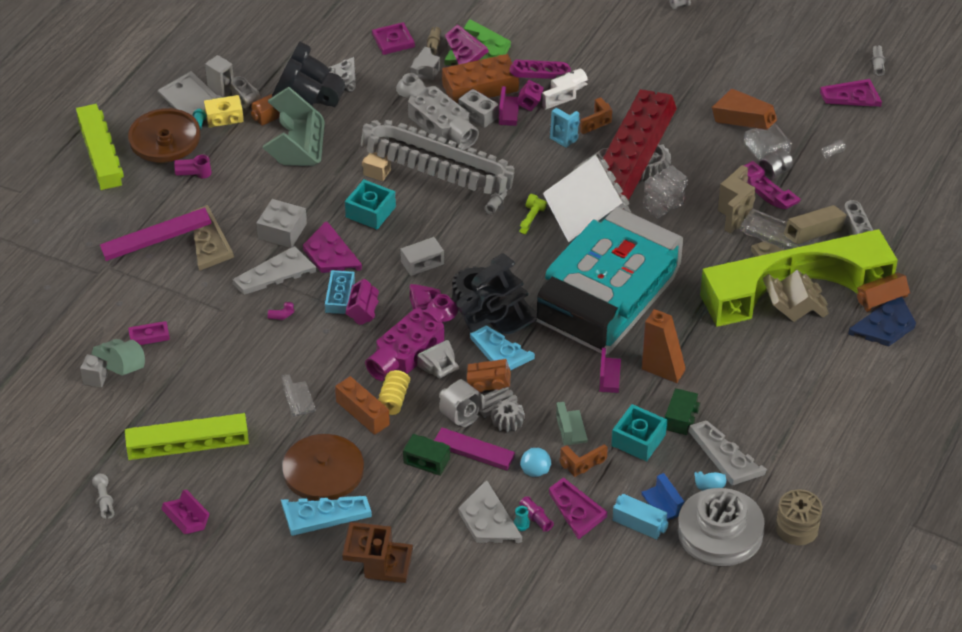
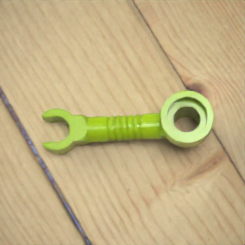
(535, 205)

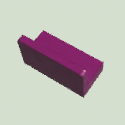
(508, 109)
(609, 374)

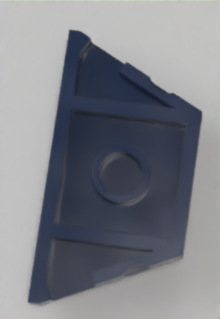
(886, 323)

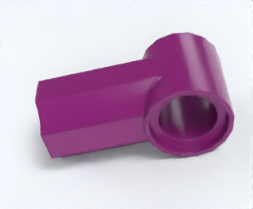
(198, 166)

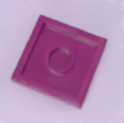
(393, 38)

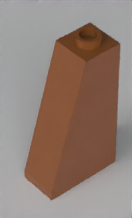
(744, 110)
(661, 347)

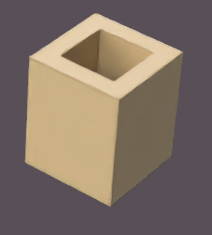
(376, 166)

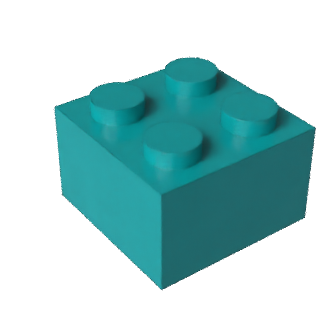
(370, 204)
(639, 432)

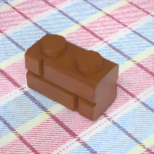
(489, 375)

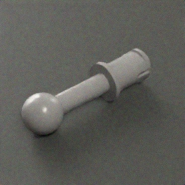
(105, 501)

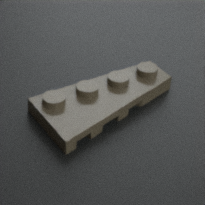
(211, 244)

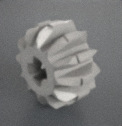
(507, 415)

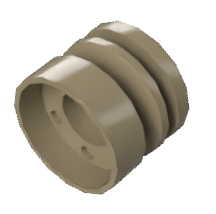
(798, 517)

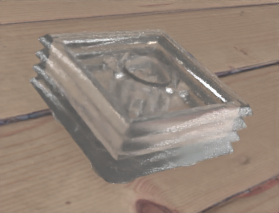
(764, 142)

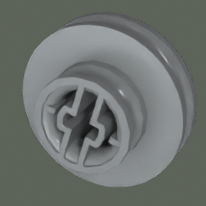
(721, 526)

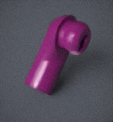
(282, 314)

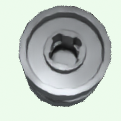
(776, 163)

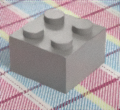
(281, 223)

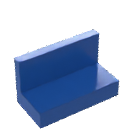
(664, 497)

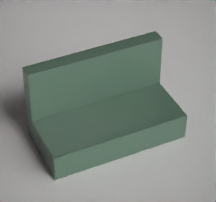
(570, 425)

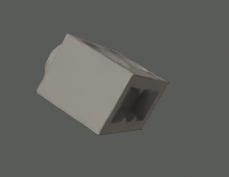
(480, 108)

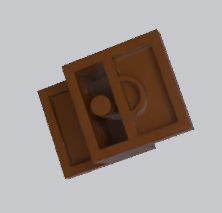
(375, 549)

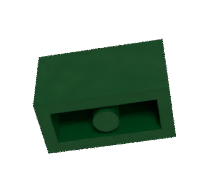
(681, 411)
(426, 454)

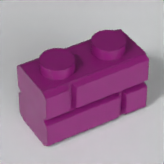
(362, 302)

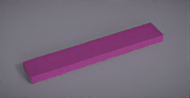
(155, 234)

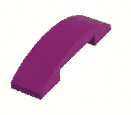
(768, 190)

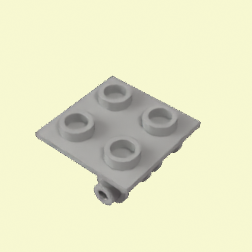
(346, 70)

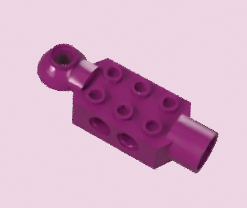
(412, 335)

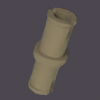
(434, 39)

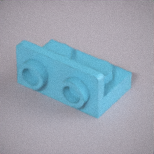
(564, 127)

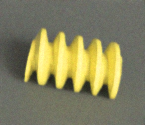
(394, 391)

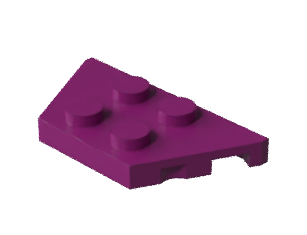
(329, 251)

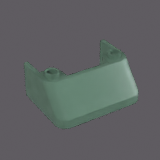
(305, 129)

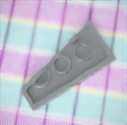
(283, 266)
(725, 454)

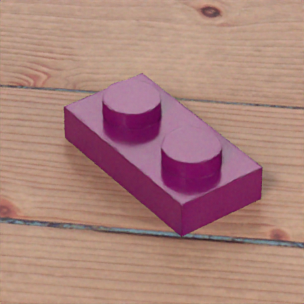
(149, 333)

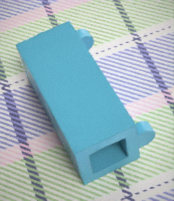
(640, 516)

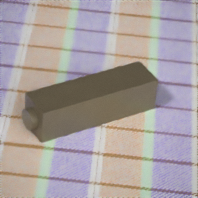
(814, 224)

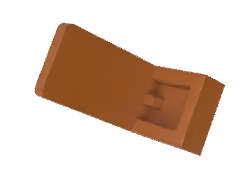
(602, 117)
(581, 465)

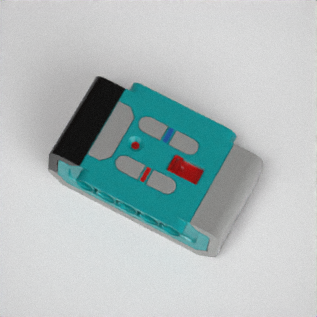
(608, 279)

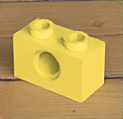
(223, 111)

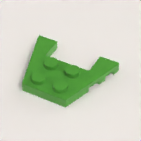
(494, 42)

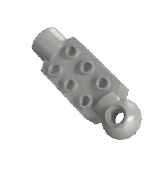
(436, 112)

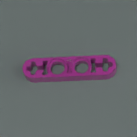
(522, 69)

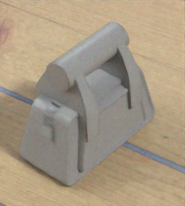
(436, 358)

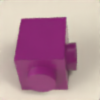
(530, 95)

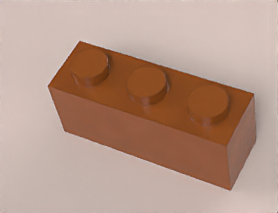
(362, 405)

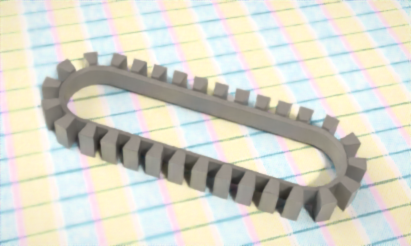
(503, 173)

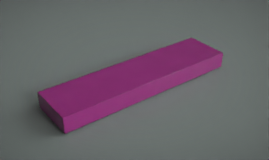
(476, 449)

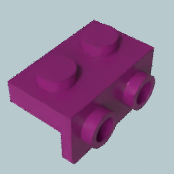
(186, 513)

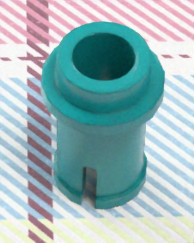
(199, 115)
(521, 520)

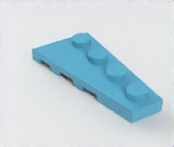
(315, 515)

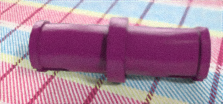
(537, 514)

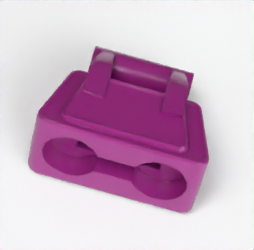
(421, 296)

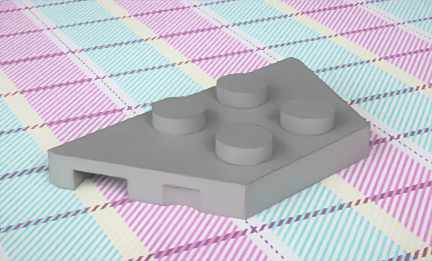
(487, 517)

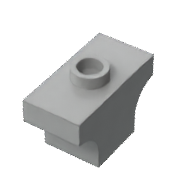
(426, 65)

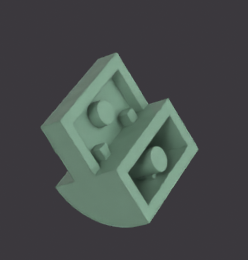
(121, 356)

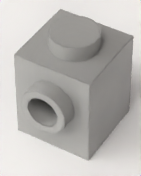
(94, 371)

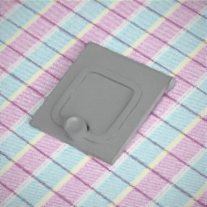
(187, 93)

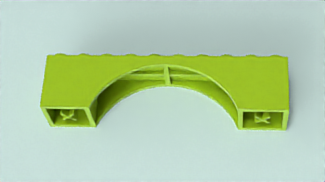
(852, 261)

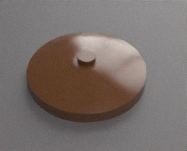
(164, 135)
(323, 467)

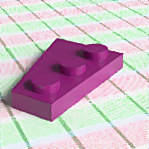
(465, 46)
(851, 93)
(576, 507)

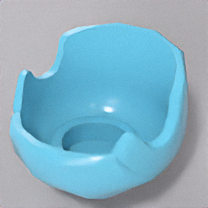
(535, 462)
(709, 480)

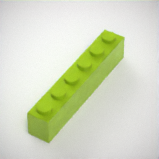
(99, 146)
(186, 436)

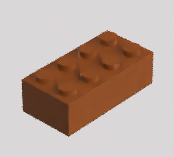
(484, 76)

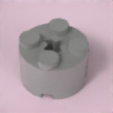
(461, 403)

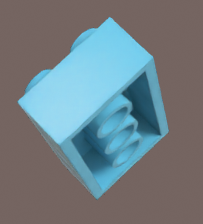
(339, 291)

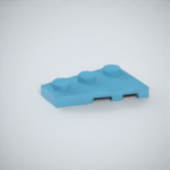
(497, 347)

